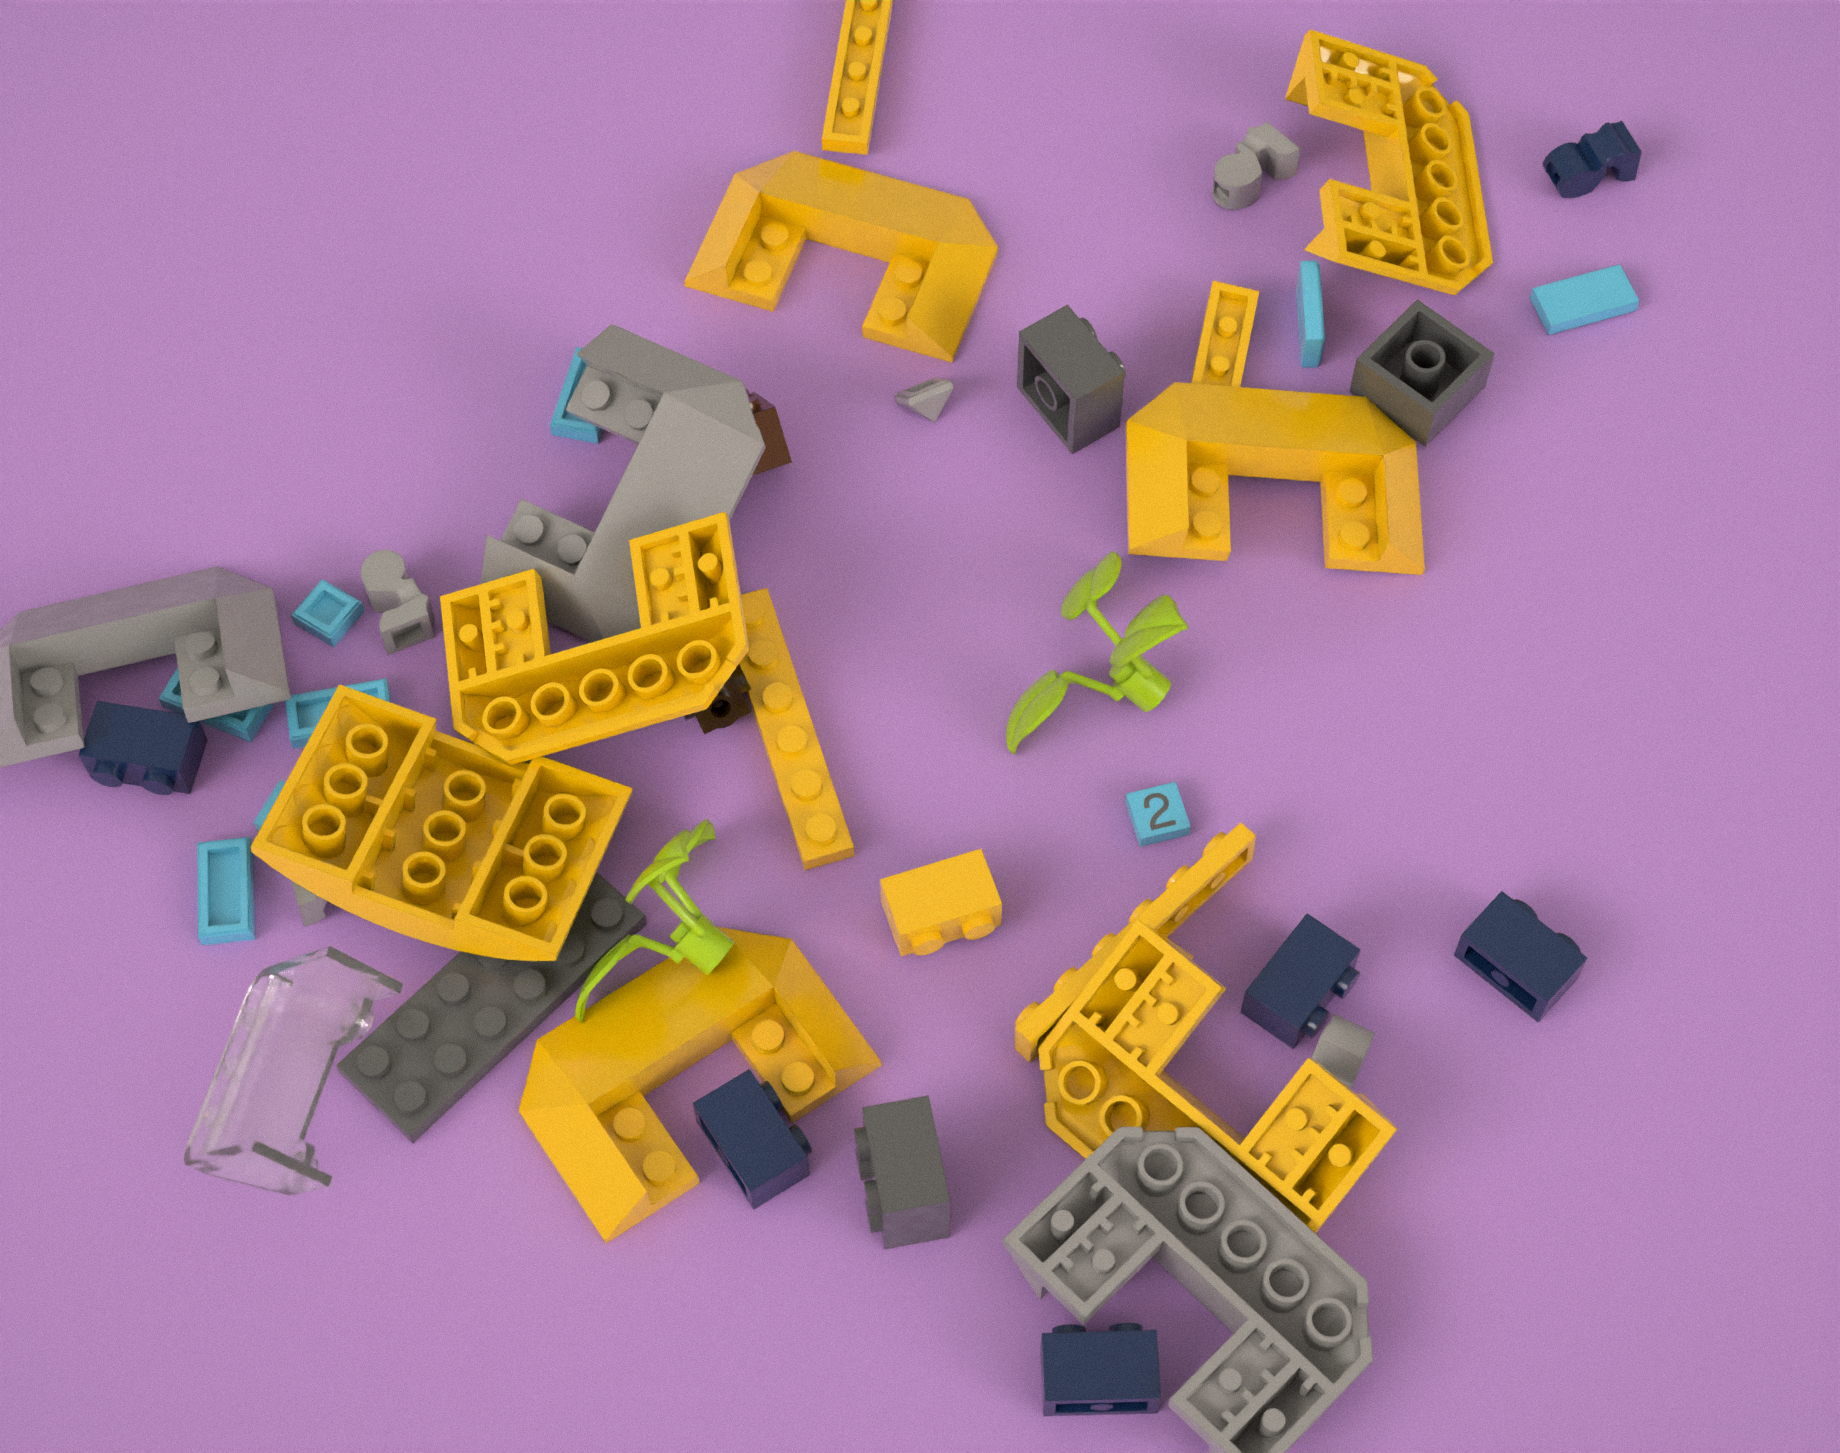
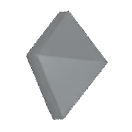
(927, 397)

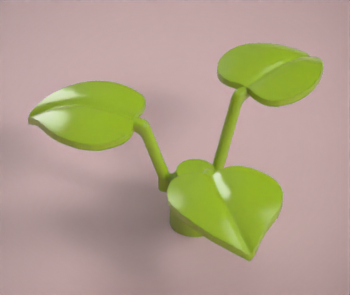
(1131, 672)
(695, 935)

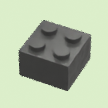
(1422, 372)
(1070, 378)
(906, 1171)

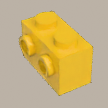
(941, 903)

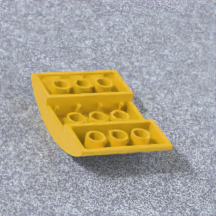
(439, 832)

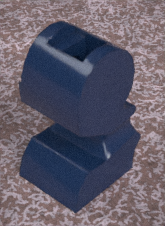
(1582, 165)

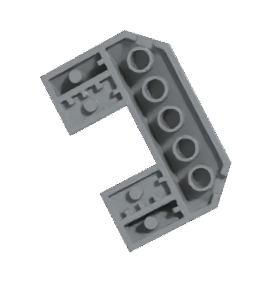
(689, 464)
(211, 618)
(1237, 1250)

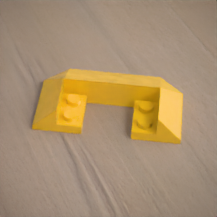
(1425, 196)
(929, 237)
(1202, 433)
(534, 703)
(1109, 1073)
(592, 1075)

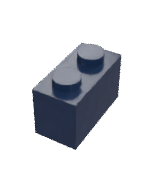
(142, 748)
(1520, 955)
(1301, 981)
(753, 1138)
(1100, 1371)

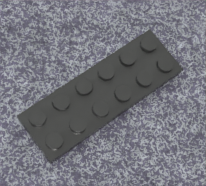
(476, 1016)

